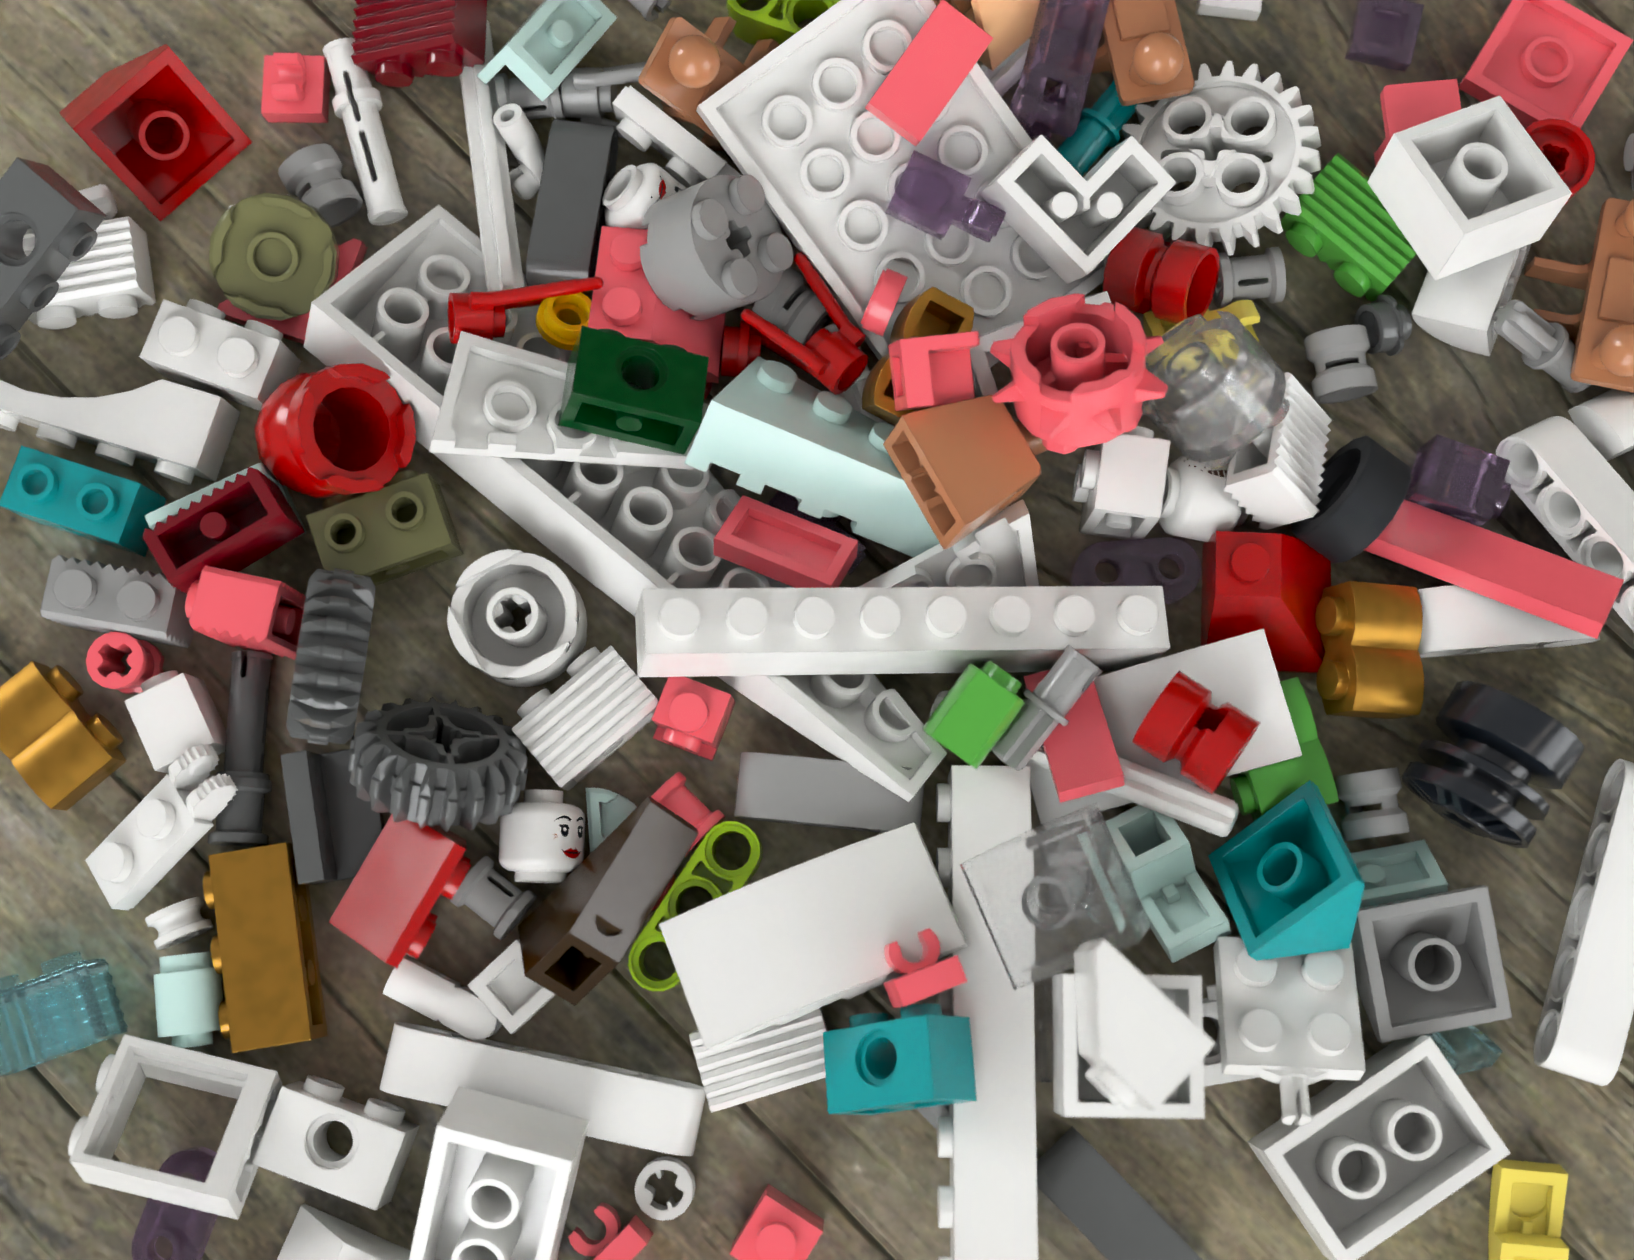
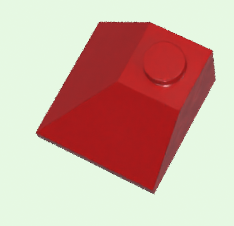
(156, 129)
(1268, 585)

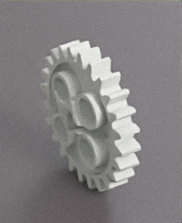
(1222, 158)

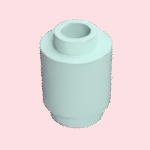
(188, 999)

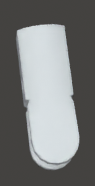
(441, 999)

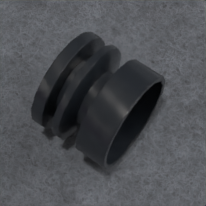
(1495, 757)

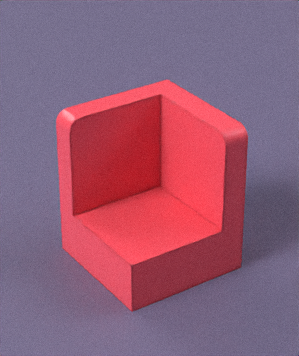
(1415, 104)
(932, 370)

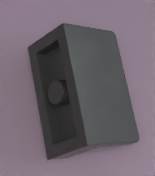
(327, 820)

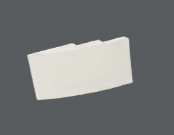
(1234, 670)
(808, 935)

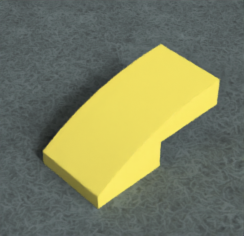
(1527, 1211)

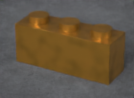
(264, 948)

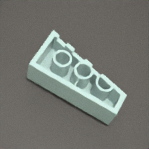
(812, 448)

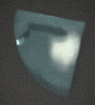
(1466, 1048)

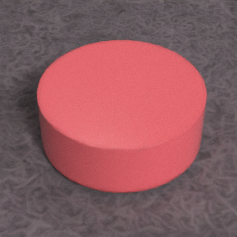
(883, 301)

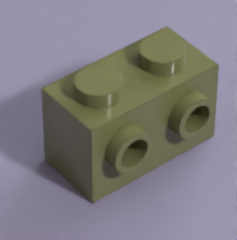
(386, 529)

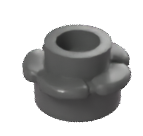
(1386, 324)

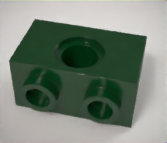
(603, 403)

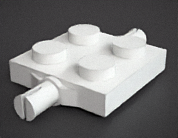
(1288, 1020)

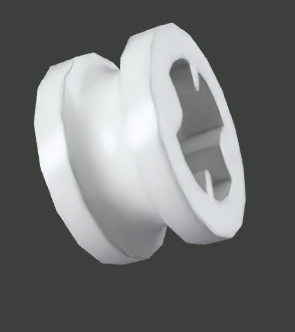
(179, 922)
(645, 1193)

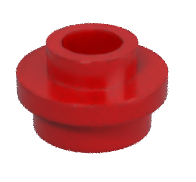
(739, 349)

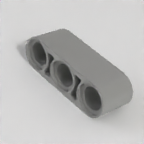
(819, 794)

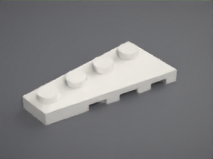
(510, 407)

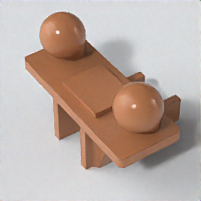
(1144, 51)
(693, 66)
(1606, 323)

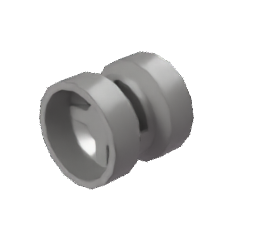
(317, 180)
(793, 307)
(1340, 364)
(1371, 789)

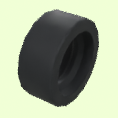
(1357, 498)

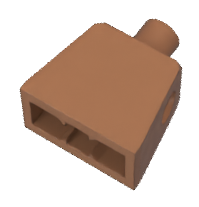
(964, 463)

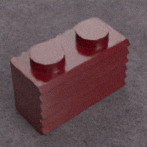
(418, 38)
(224, 530)

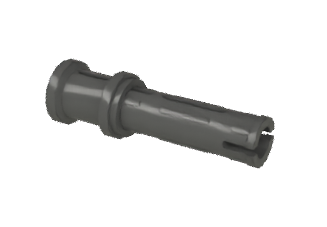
(242, 819)

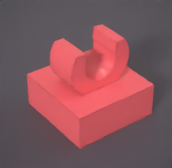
(295, 88)
(924, 977)
(617, 1243)

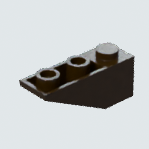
(603, 903)

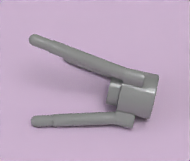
(591, 90)

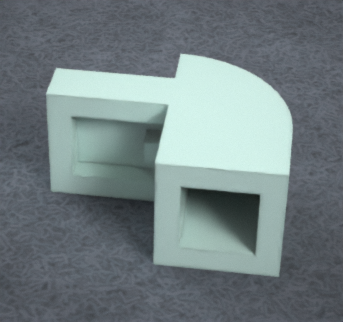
(1166, 881)

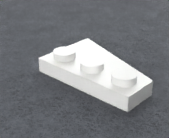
(990, 556)

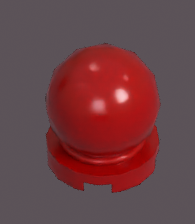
(335, 431)

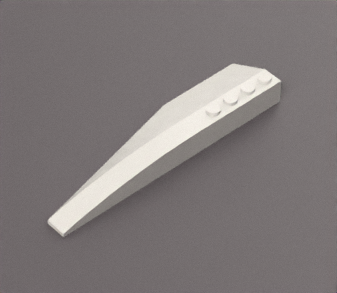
(607, 521)

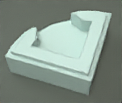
(605, 813)

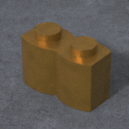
(925, 315)
(1370, 650)
(52, 736)

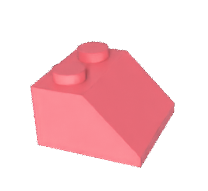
(633, 309)

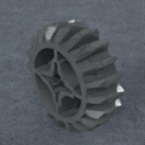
(331, 656)
(437, 764)

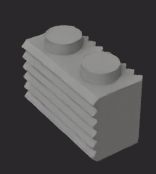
(116, 600)

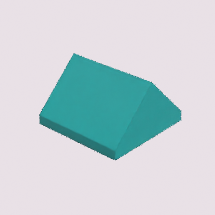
(1291, 880)

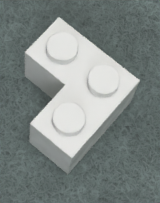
(1075, 217)

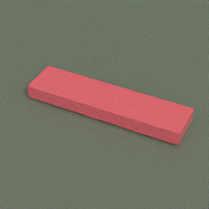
(1499, 568)

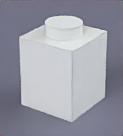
(175, 716)

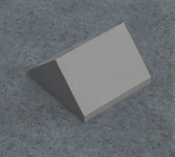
(1429, 964)

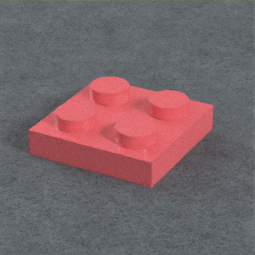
(1546, 61)

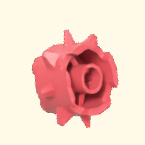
(1078, 372)

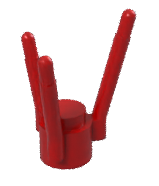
(485, 311)
(826, 355)

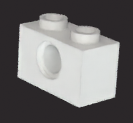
(299, 1149)

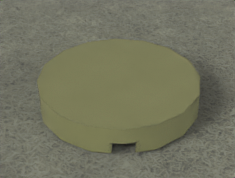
(273, 255)

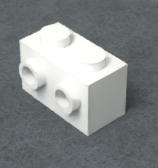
(216, 355)
(1122, 485)

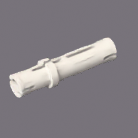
(358, 107)

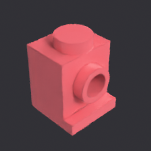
(692, 716)

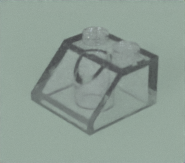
(1054, 893)

